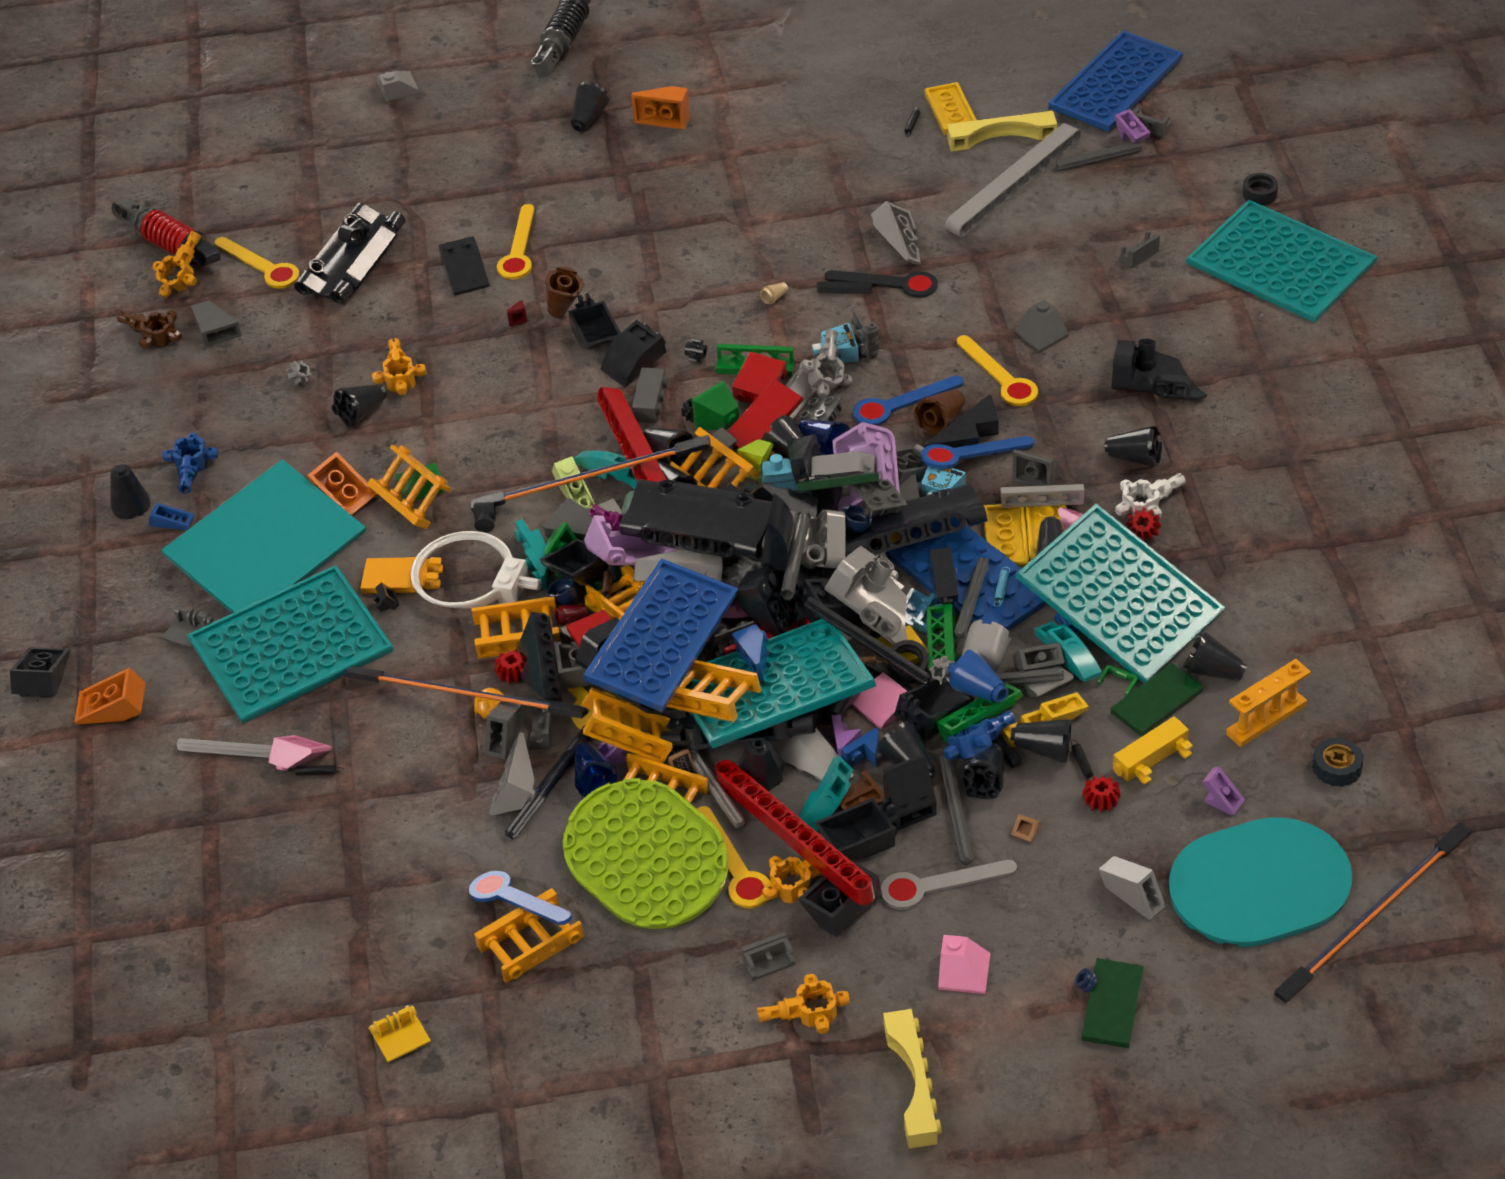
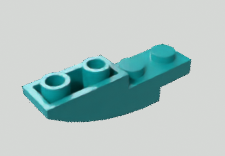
(596, 459)
(534, 550)
(1075, 653)
(829, 793)

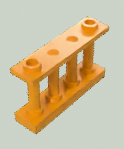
(719, 450)
(393, 496)
(600, 602)
(494, 645)
(713, 704)
(1274, 712)
(621, 735)
(672, 775)
(511, 925)

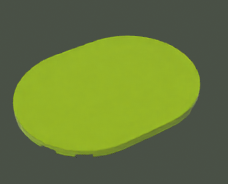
(645, 853)

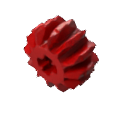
(1148, 519)
(510, 666)
(1101, 793)

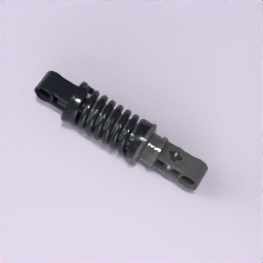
(559, 34)

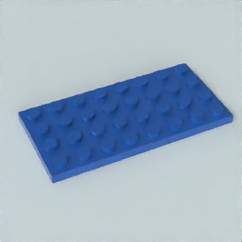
(1115, 80)
(966, 549)
(660, 635)

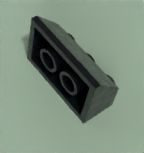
(832, 907)

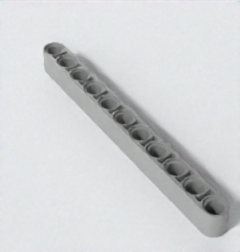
(1012, 180)

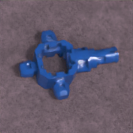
(187, 465)
(976, 737)

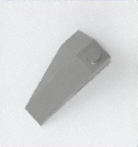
(898, 228)
(699, 562)
(807, 753)
(516, 780)

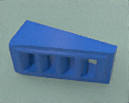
(159, 518)

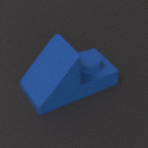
(863, 747)

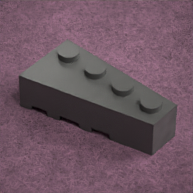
(569, 672)

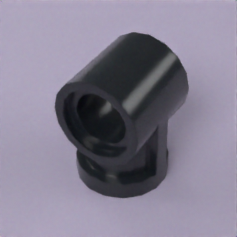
(353, 233)
(484, 516)

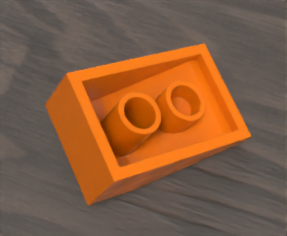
(662, 107)
(342, 483)
(111, 699)

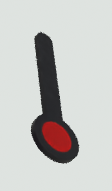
(915, 284)

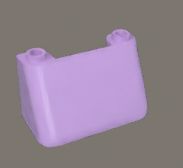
(874, 441)
(618, 548)

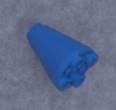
(976, 678)

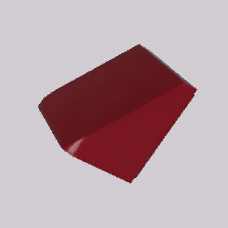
(517, 314)

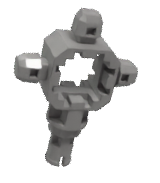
(827, 359)

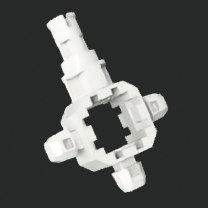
(1143, 488)

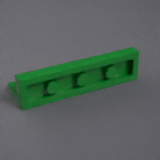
(733, 363)
(949, 626)
(974, 712)

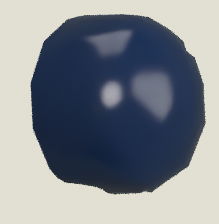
(855, 519)
(564, 591)

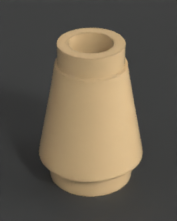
(772, 293)

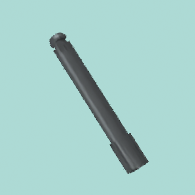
(795, 554)

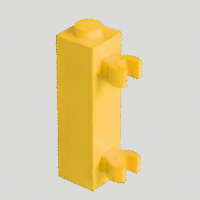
(1150, 749)

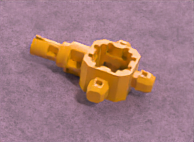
(182, 258)
(397, 363)
(779, 871)
(795, 1007)

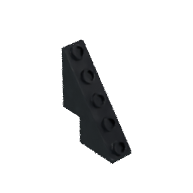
(967, 429)
(541, 664)

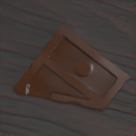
(862, 791)

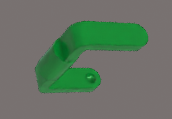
(1120, 673)

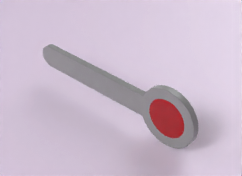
(906, 890)

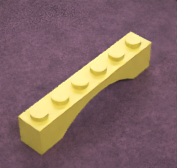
(967, 134)
(919, 1118)

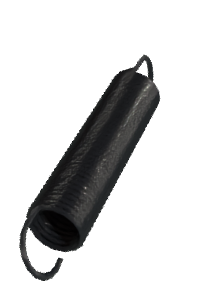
(911, 122)
(1082, 760)
(315, 770)

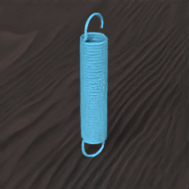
(1001, 586)

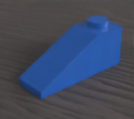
(752, 648)

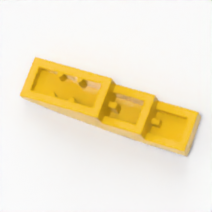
(1061, 708)

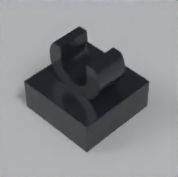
(385, 597)

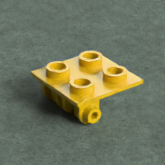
(399, 1033)

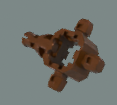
(153, 321)

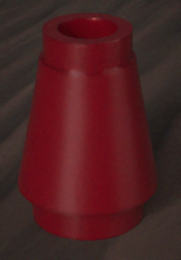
(570, 613)

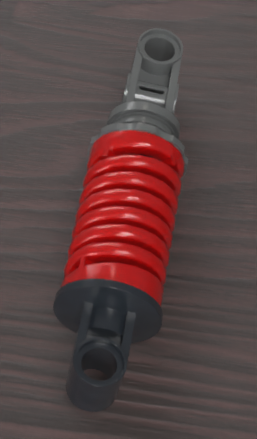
(164, 230)

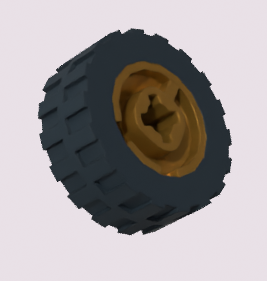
(1337, 762)

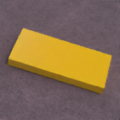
(949, 105)
(1034, 516)
(1007, 532)

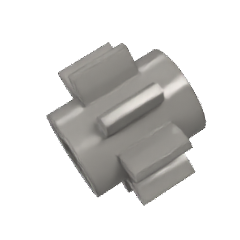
(298, 372)
(940, 669)

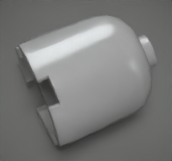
(988, 641)

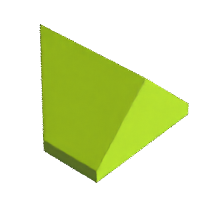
(756, 453)

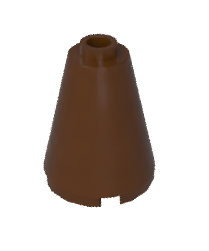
(561, 290)
(938, 410)

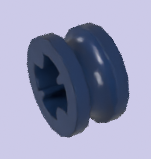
(1085, 980)

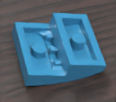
(917, 610)

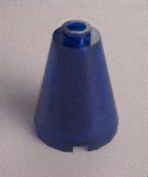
(825, 432)
(592, 769)

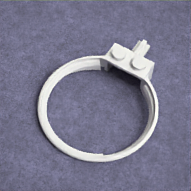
(507, 586)

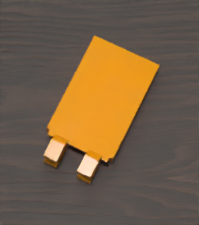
(397, 574)

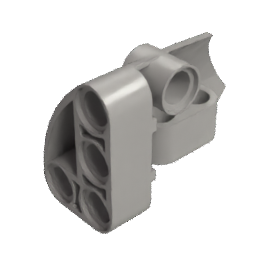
(824, 540)
(871, 593)

